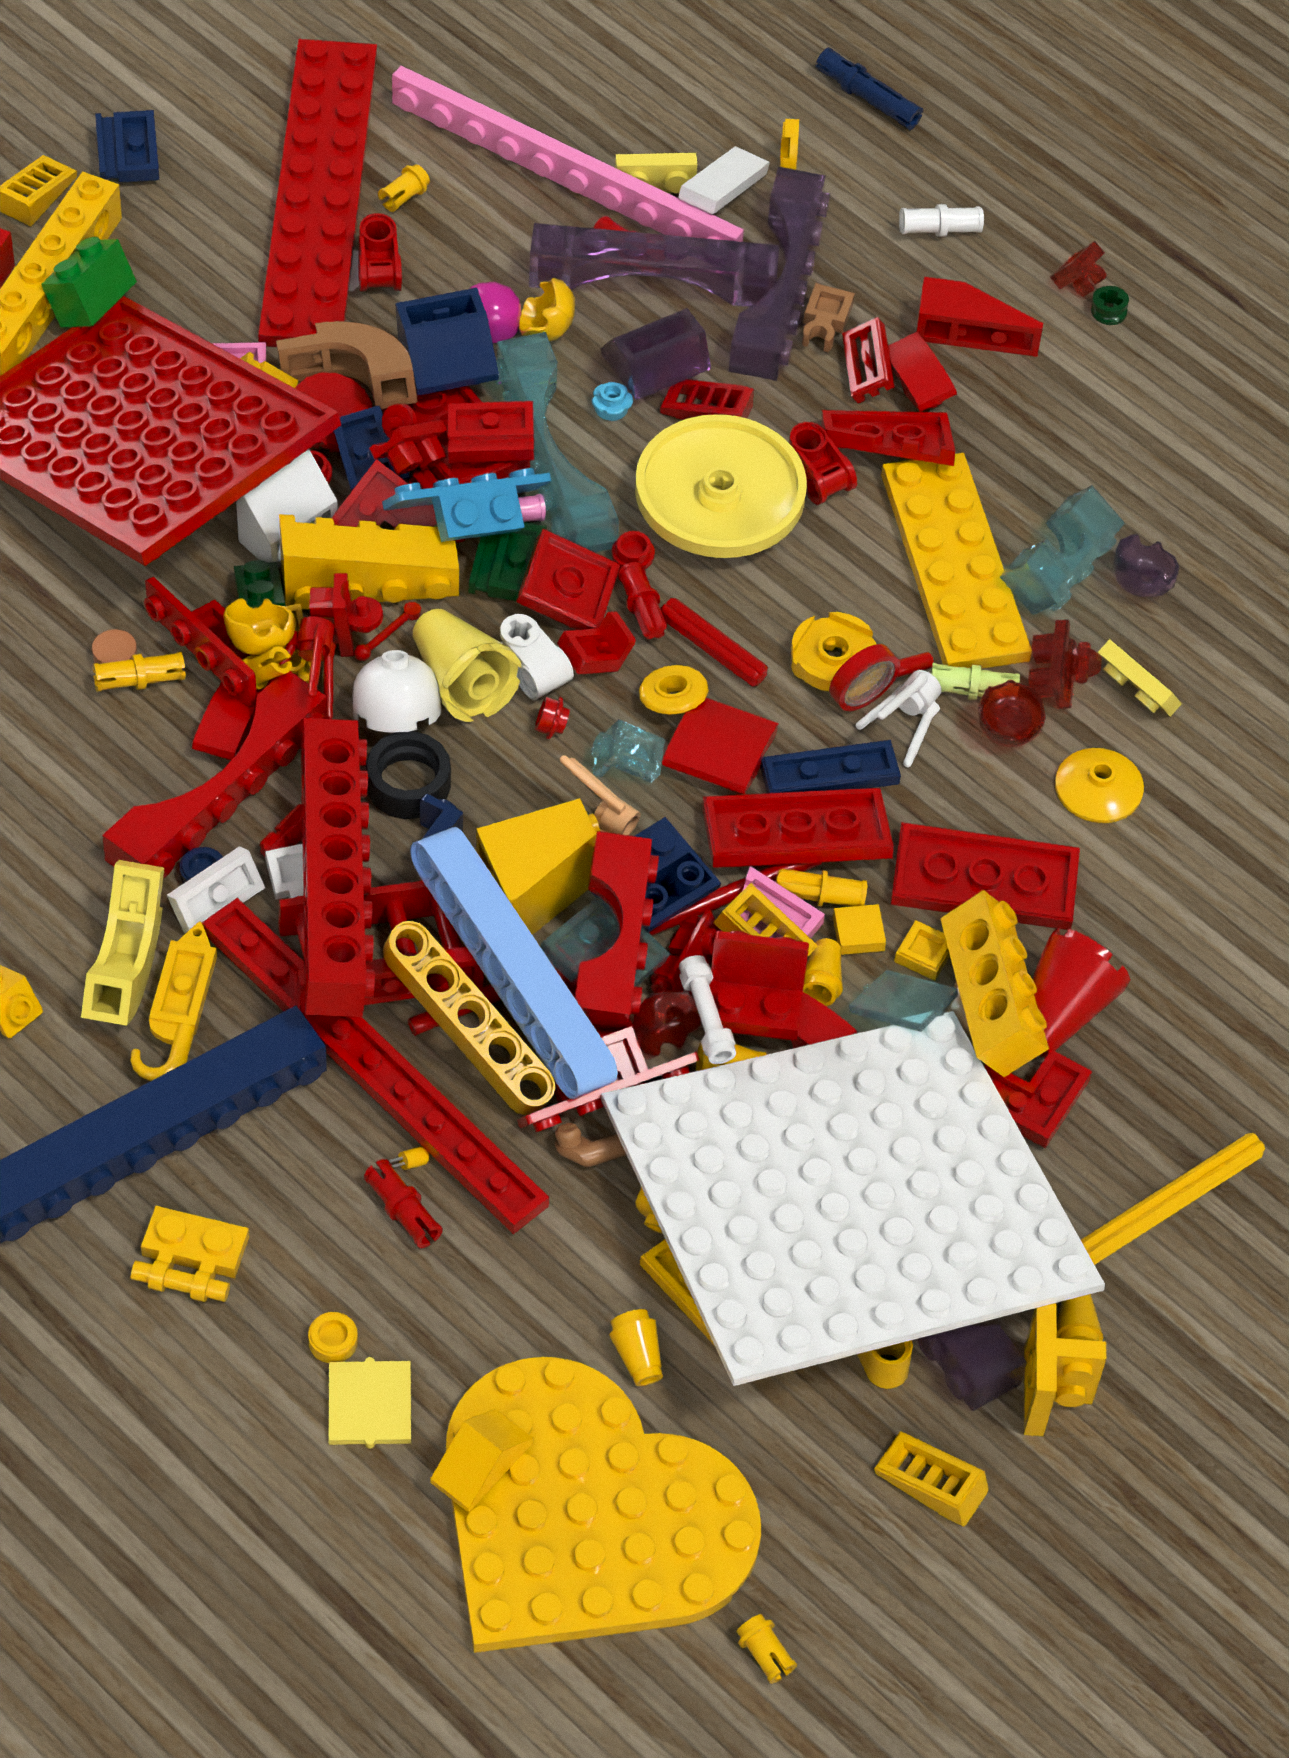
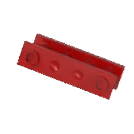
(392, 905)

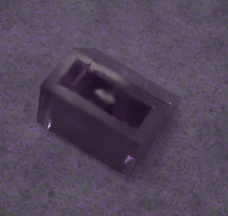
(659, 354)

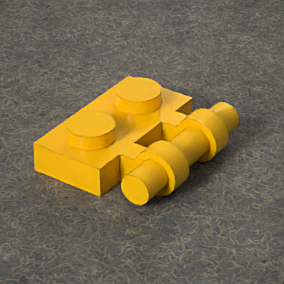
(194, 1243)

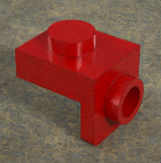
(600, 648)

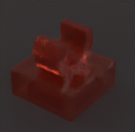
(1079, 268)

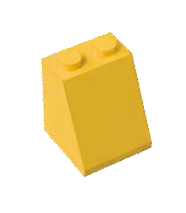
(541, 859)

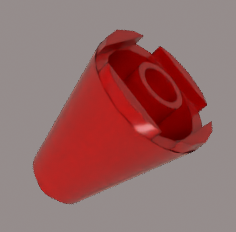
(1074, 984)

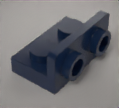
(354, 439)

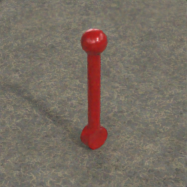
(411, 612)

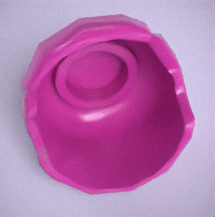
(502, 309)

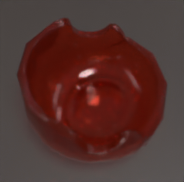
(1011, 714)
(665, 1019)

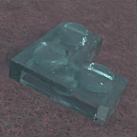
(591, 935)

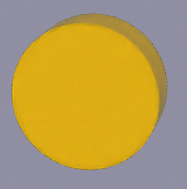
(333, 1337)

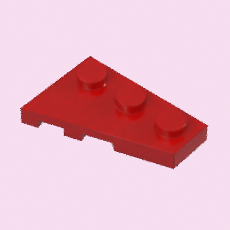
(893, 433)

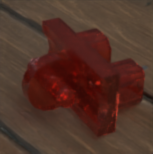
(1066, 663)

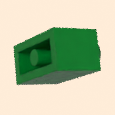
(88, 282)

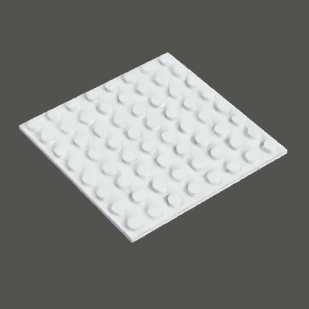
(848, 1197)

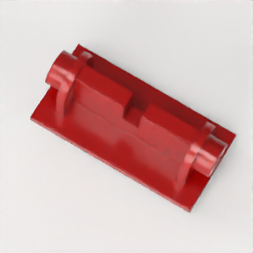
(692, 938)

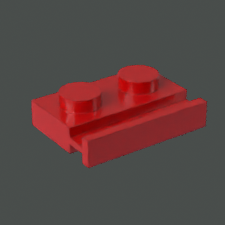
(490, 431)

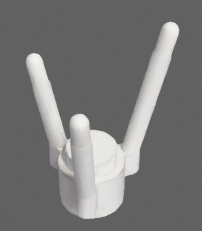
(913, 698)

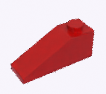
(970, 318)

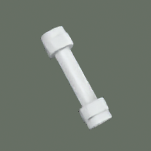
(718, 1041)

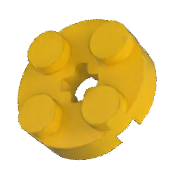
(814, 636)

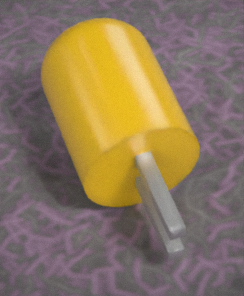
(411, 1158)

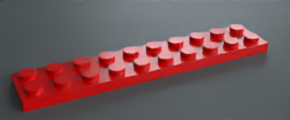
(318, 189)

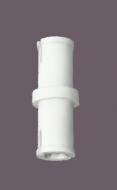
(941, 220)

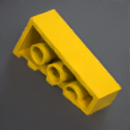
(378, 561)

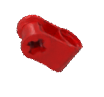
(378, 253)
(824, 464)

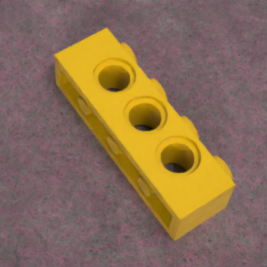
(994, 983)

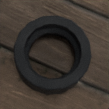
(403, 747)

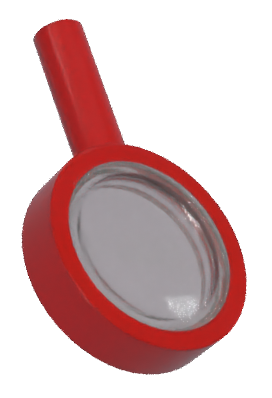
(870, 675)

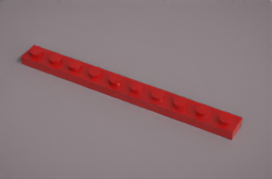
(383, 1073)

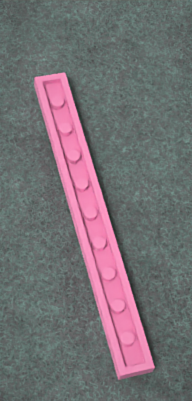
(555, 160)

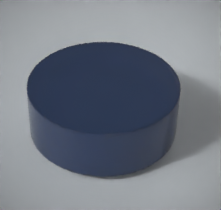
(196, 861)

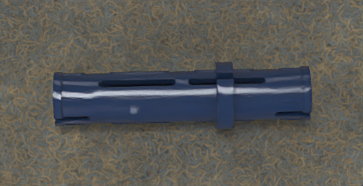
(856, 80)

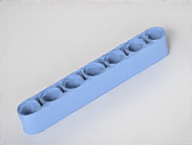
(514, 963)

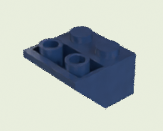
(447, 341)
(680, 876)

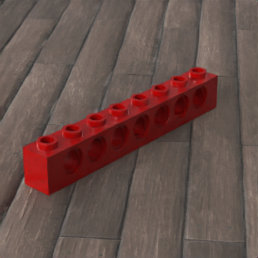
(334, 869)

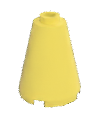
(469, 666)

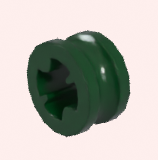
(1110, 315)

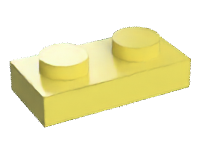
(660, 170)
(1151, 691)

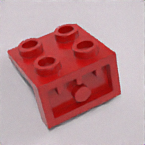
(758, 983)

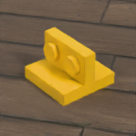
(1057, 1370)

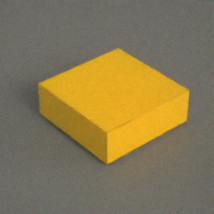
(859, 929)
(923, 950)

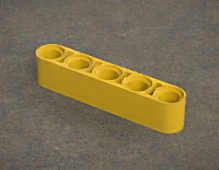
(465, 995)

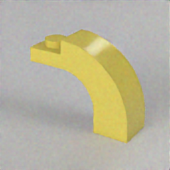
(129, 945)

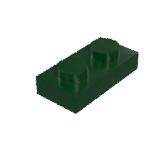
(257, 582)

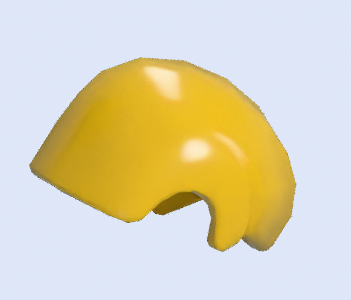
(550, 312)
(258, 628)

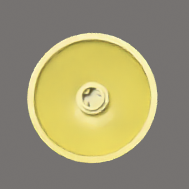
(720, 486)

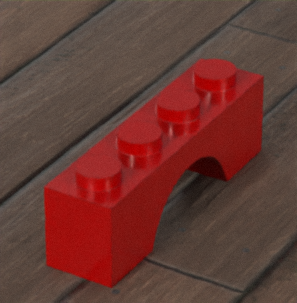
(620, 877)

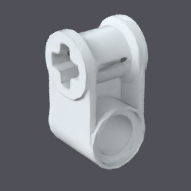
(542, 662)

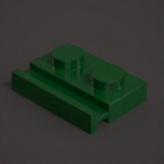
(503, 562)

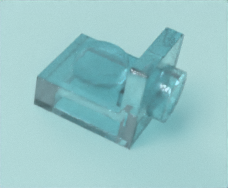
(628, 750)

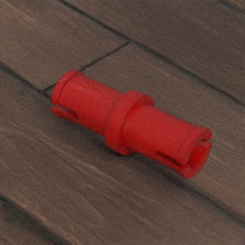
(403, 1203)

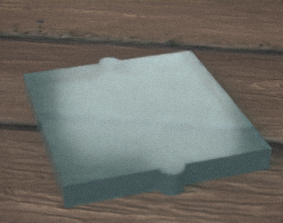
(903, 1000)

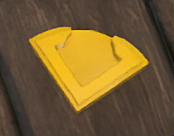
(789, 144)

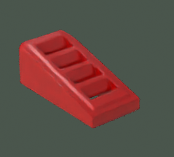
(729, 398)

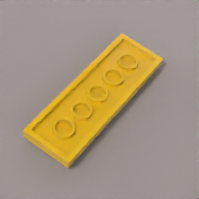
(955, 563)

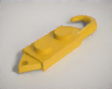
(179, 999)

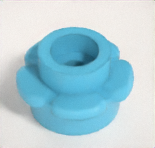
(611, 401)

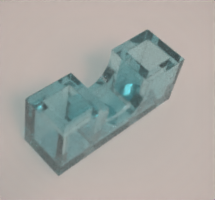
(1084, 531)

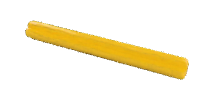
(1173, 1197)

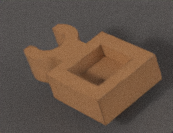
(826, 314)

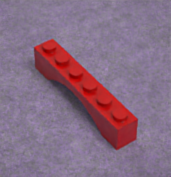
(168, 829)

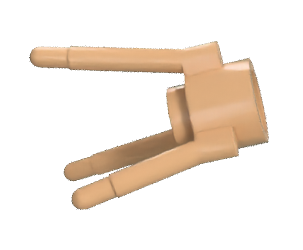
(612, 813)

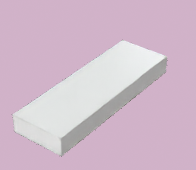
(723, 180)

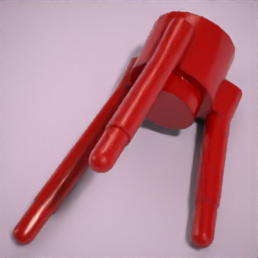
(315, 645)

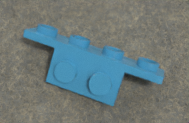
(473, 508)

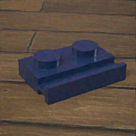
(127, 146)

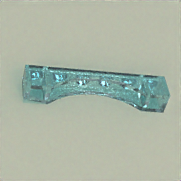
(577, 504)

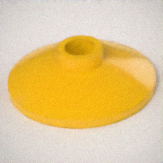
(1094, 797)

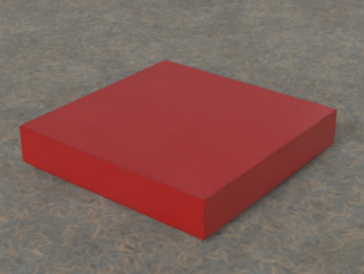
(568, 582)

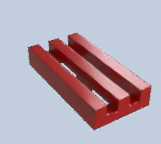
(885, 378)

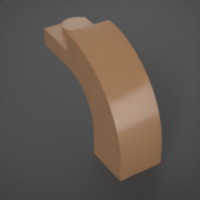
(354, 352)

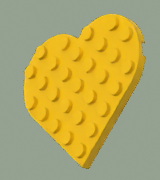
(596, 1517)

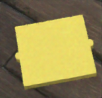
(370, 1402)

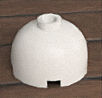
(396, 693)

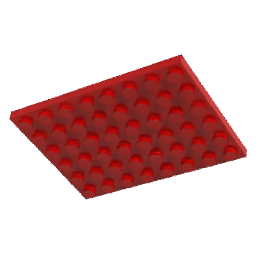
(146, 429)

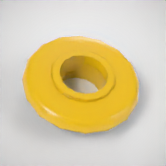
(684, 679)

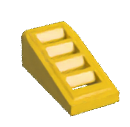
(31, 208)
(762, 910)
(947, 1502)

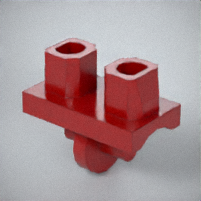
(409, 442)
(336, 605)

